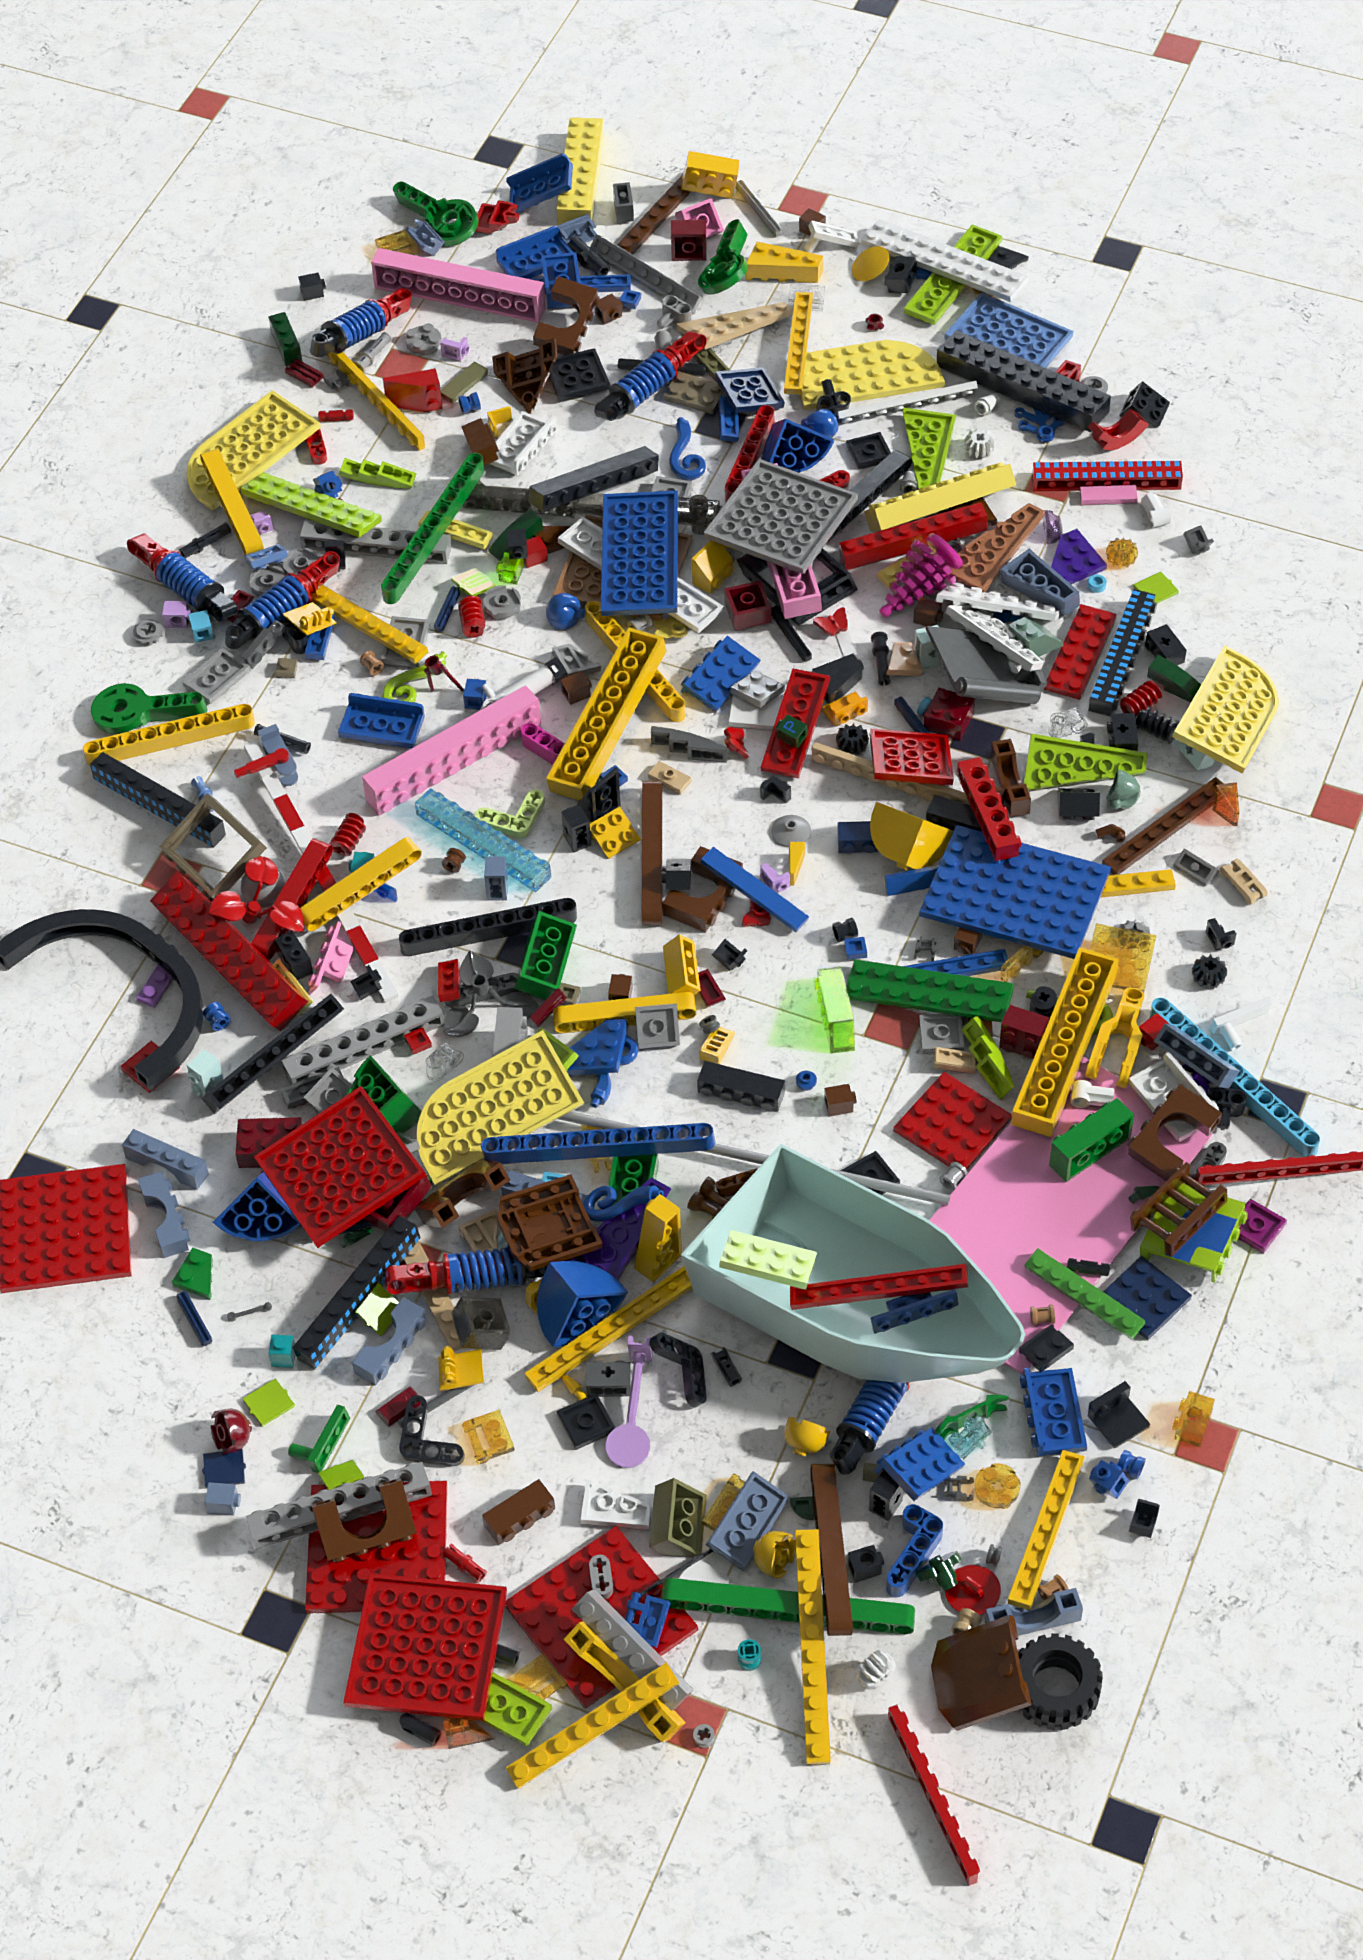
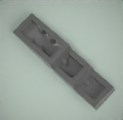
(684, 742)

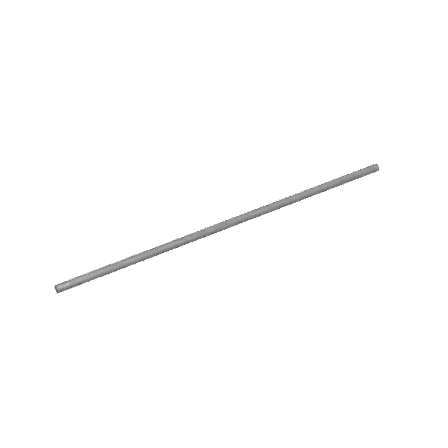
(760, 1158)

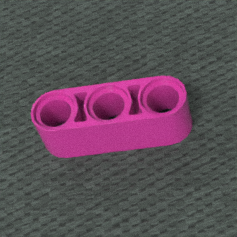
(541, 742)

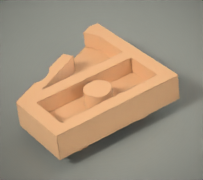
(903, 660)

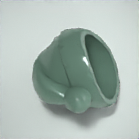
(1124, 791)

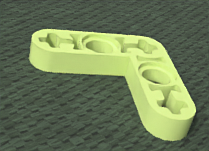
(519, 820)

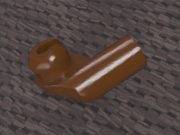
(1112, 830)

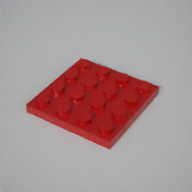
(911, 757)
(952, 1122)

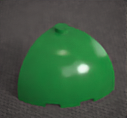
(387, 1095)

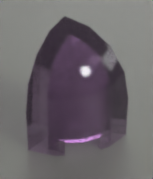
(1052, 527)

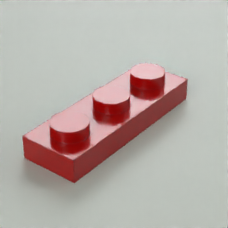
(448, 980)

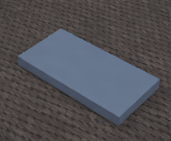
(747, 1520)

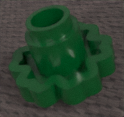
(941, 1570)

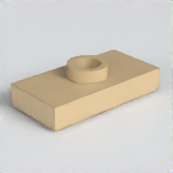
(670, 777)
(954, 1060)

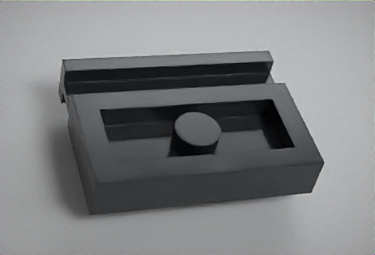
(1046, 1348)

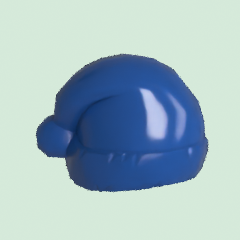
(822, 421)
(564, 611)

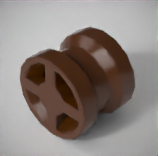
(453, 860)

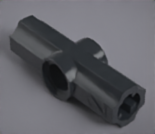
(588, 256)

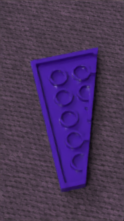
(619, 1238)

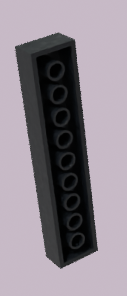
(1023, 380)

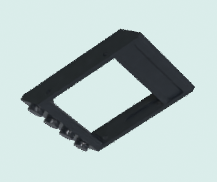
(832, 588)

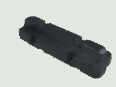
(1088, 1267)

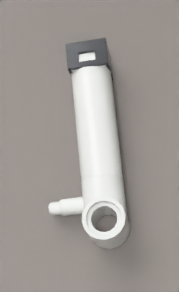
(537, 681)

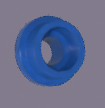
(806, 1084)

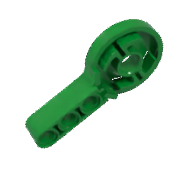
(439, 213)
(728, 264)
(141, 705)

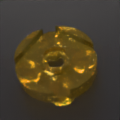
(997, 1498)

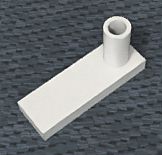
(831, 234)
(1227, 1021)

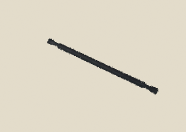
(677, 1571)

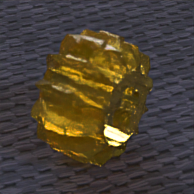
(1122, 552)

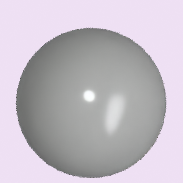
(267, 894)

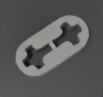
(606, 1575)

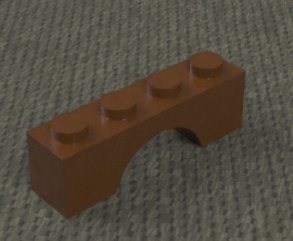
(1005, 766)

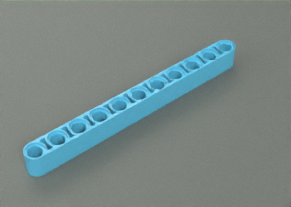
(1244, 1081)

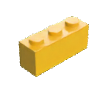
(681, 965)

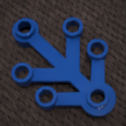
(1044, 432)

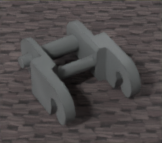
(333, 384)
(918, 947)
(959, 1480)

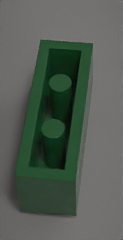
(285, 338)

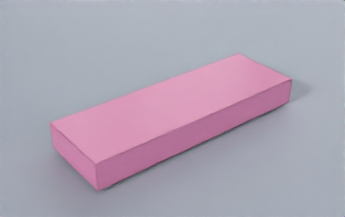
(1108, 494)

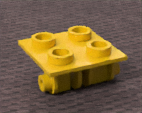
(310, 618)
(614, 832)
(460, 1368)

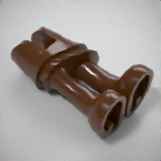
(707, 1192)

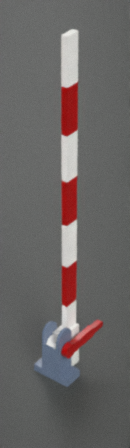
(277, 768)

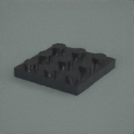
(578, 375)

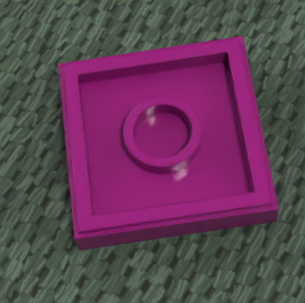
(1260, 1226)

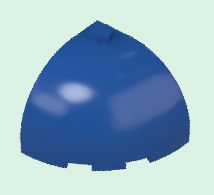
(795, 446)
(258, 1213)
(575, 1299)

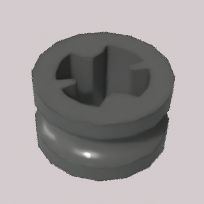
(709, 1024)
(993, 1555)

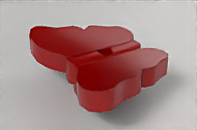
(833, 624)
(734, 741)
(756, 916)

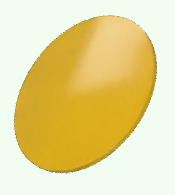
(870, 263)

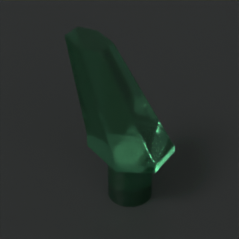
(1142, 1193)
(354, 1236)

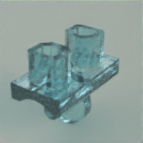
(972, 1436)

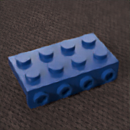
(540, 182)
(523, 256)
(719, 671)
(382, 720)
(1053, 1411)
(920, 1463)

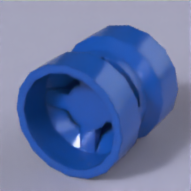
(469, 402)
(215, 1014)
(1131, 1464)

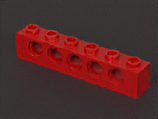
(988, 809)

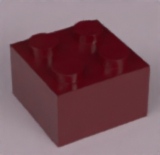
(688, 240)
(747, 605)
(949, 714)
(1022, 1031)

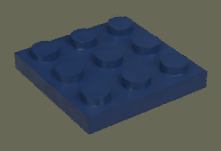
(749, 389)
(1149, 1295)

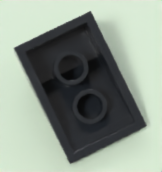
(602, 797)

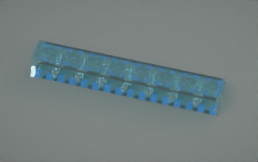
(482, 838)

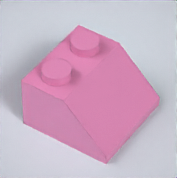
(703, 211)

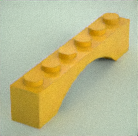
(590, 1647)

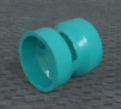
(749, 1660)

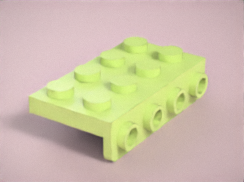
(768, 1259)

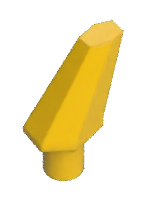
(574, 1387)

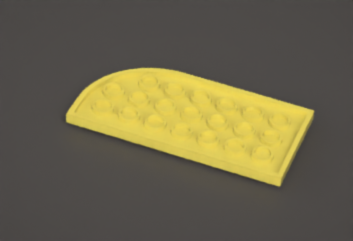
(870, 371)
(251, 444)
(1230, 711)
(496, 1098)

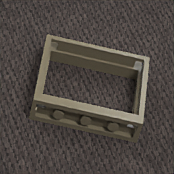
(188, 824)

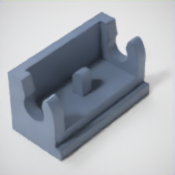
(580, 227)
(425, 237)

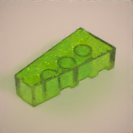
(835, 1009)

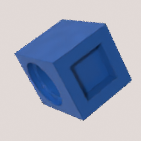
(474, 694)

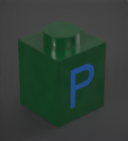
(791, 731)

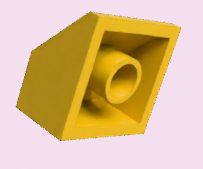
(711, 566)

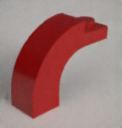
(1120, 433)

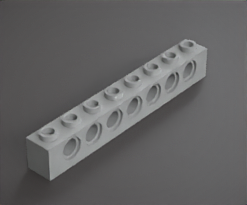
(376, 542)
(364, 1040)
(349, 1510)

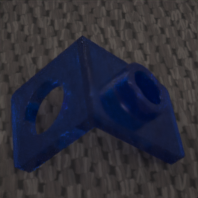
(387, 891)

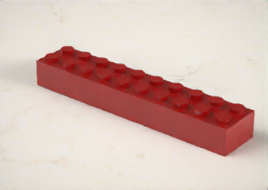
(229, 952)

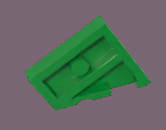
(195, 1274)

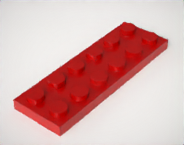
(1080, 651)
(804, 702)

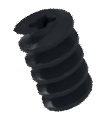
(1156, 725)
(1043, 1001)

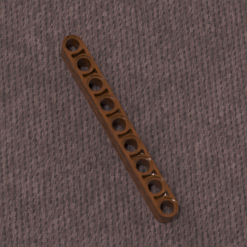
(651, 853)
(832, 1553)

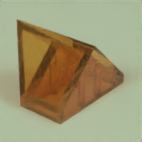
(1226, 802)
(464, 1732)

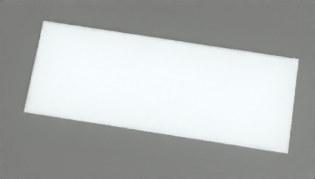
(846, 643)

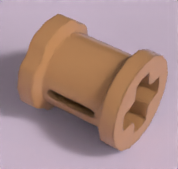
(371, 663)
(1042, 1315)
(1051, 1587)

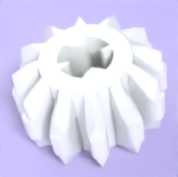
(979, 443)
(875, 1669)

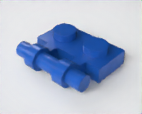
(652, 1617)

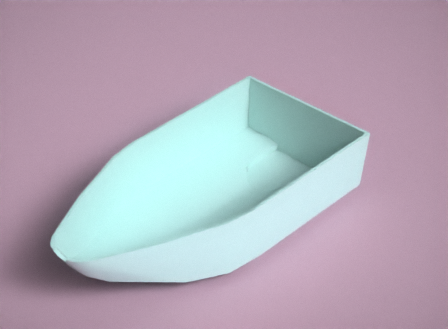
(854, 1237)

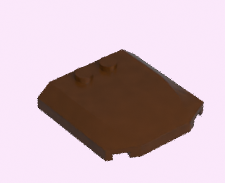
(547, 1224)
(979, 1674)

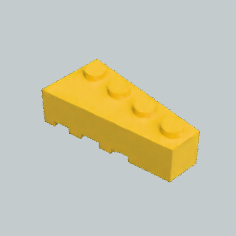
(783, 264)
(659, 1238)

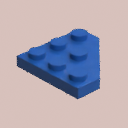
(600, 1049)

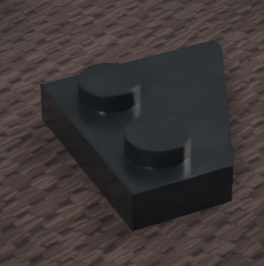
(1007, 257)

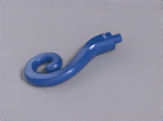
(684, 434)
(603, 1088)
(638, 1196)

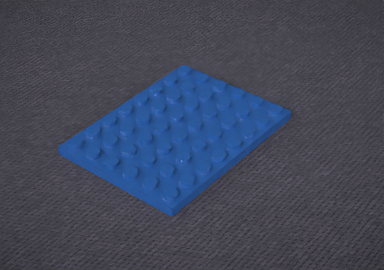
(1027, 899)

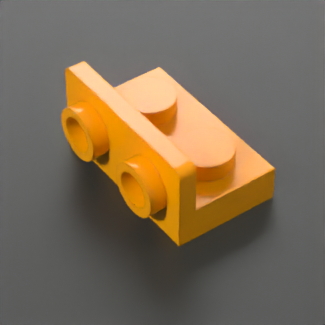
(846, 708)

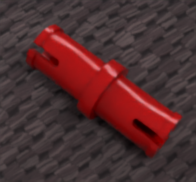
(464, 1563)

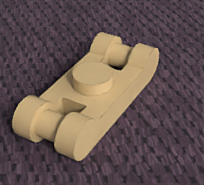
(1244, 881)

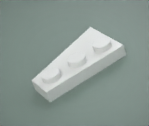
(609, 1508)

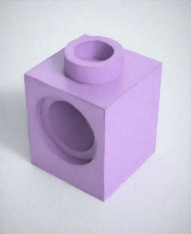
(176, 614)

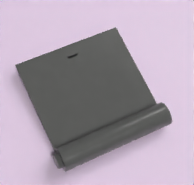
(978, 668)

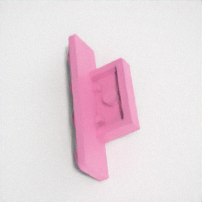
(333, 959)

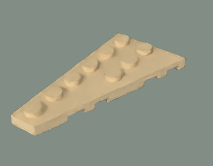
(732, 325)

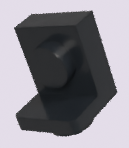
(1217, 935)

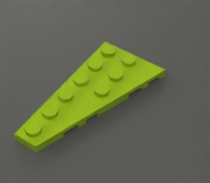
(929, 443)
(1068, 762)

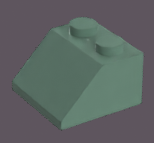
(1035, 636)

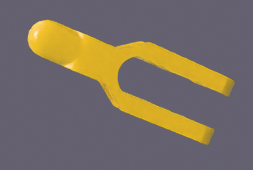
(1124, 1023)

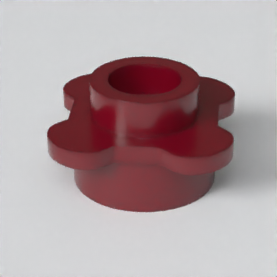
(874, 322)

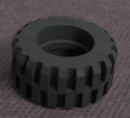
(1073, 1657)

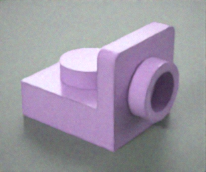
(454, 349)
(262, 522)
(771, 877)

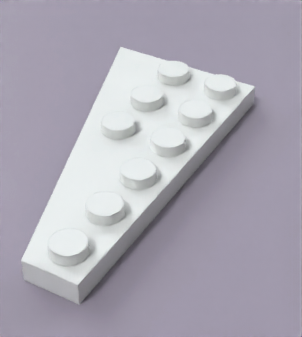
(994, 602)
(995, 633)

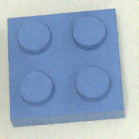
(262, 557)

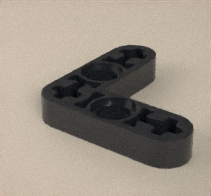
(691, 1362)
(416, 1439)

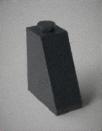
(843, 675)

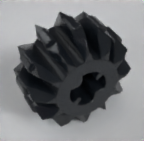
(852, 739)
(1209, 971)

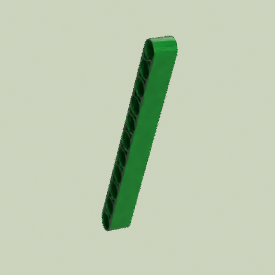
(432, 528)
(779, 1605)

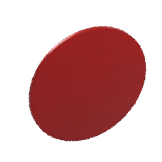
(976, 1589)

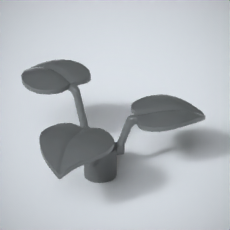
(476, 972)

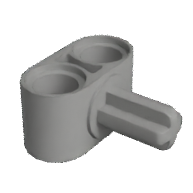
(674, 311)

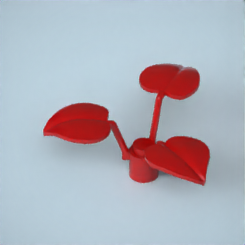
(229, 905)

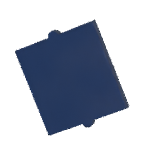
(224, 1468)

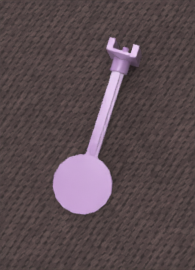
(629, 1444)

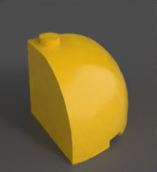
(907, 838)

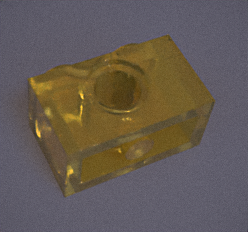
(1193, 1430)

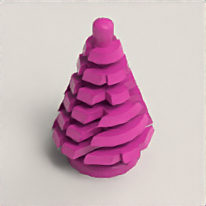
(922, 573)

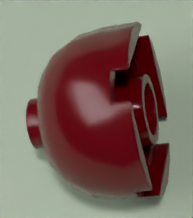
(230, 1430)

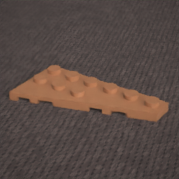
(995, 549)

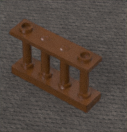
(1186, 1226)

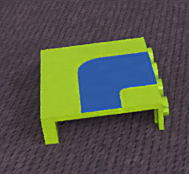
(1210, 1244)

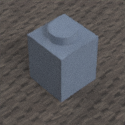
(222, 1498)

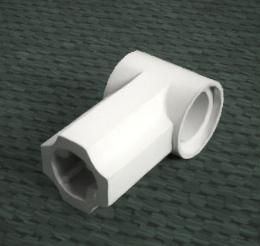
(1156, 513)
(1085, 1094)

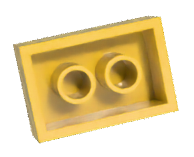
(710, 174)

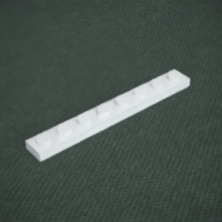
(913, 400)

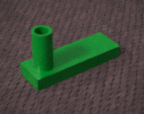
(326, 1442)

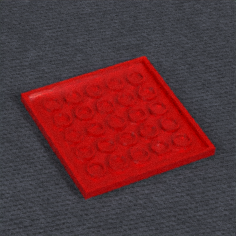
(340, 1166)
(64, 1228)
(343, 1584)
(547, 1613)
(426, 1647)

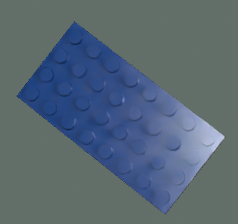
(640, 553)

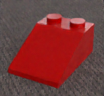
(414, 391)

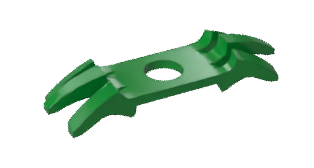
(986, 1408)

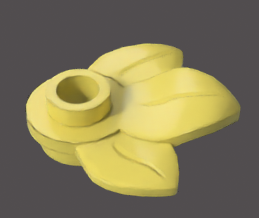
(670, 628)

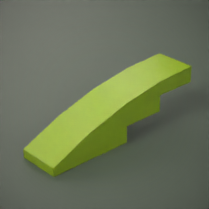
(380, 475)
(990, 1059)

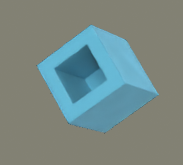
(201, 626)

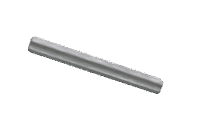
(757, 206)

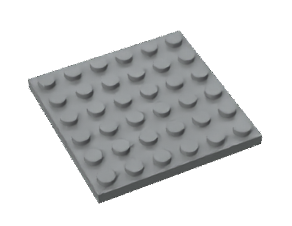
(781, 516)

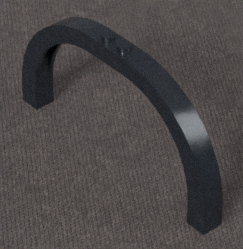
(83, 922)

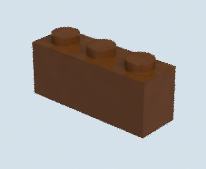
(481, 440)
(519, 1512)

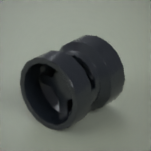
(845, 929)

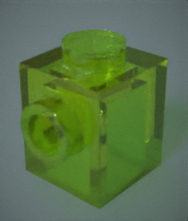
(509, 570)

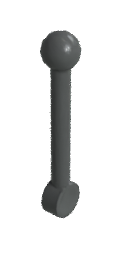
(232, 1316)

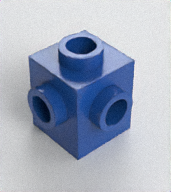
(328, 484)
(1108, 1479)

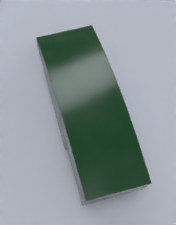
(528, 521)
(1173, 678)

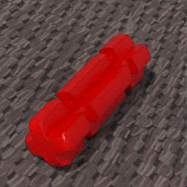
(335, 415)

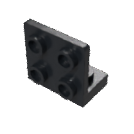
(1146, 403)
(1117, 1415)

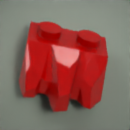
(496, 216)

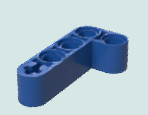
(911, 1554)

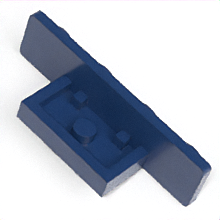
(911, 1308)

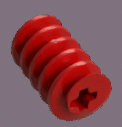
(471, 616)
(1141, 698)
(348, 834)

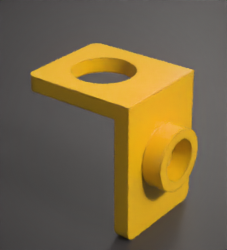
(497, 417)

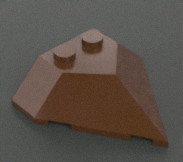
(526, 373)

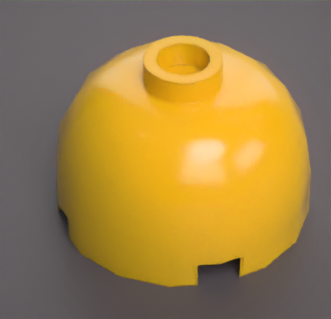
(805, 1436)
(774, 1552)

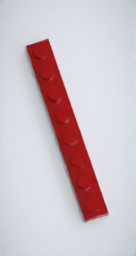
(1280, 1168)
(879, 1286)
(937, 1802)

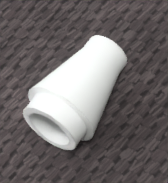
(985, 404)

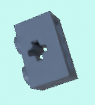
(496, 878)

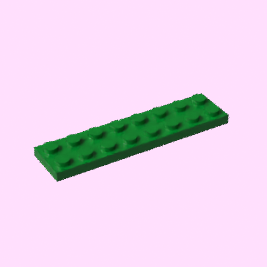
(929, 990)

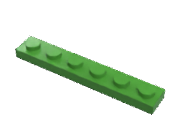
(1085, 1294)

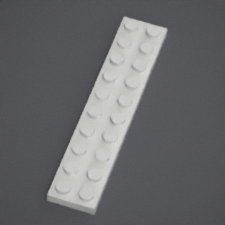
(947, 260)
(694, 607)

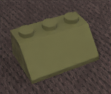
(677, 1519)

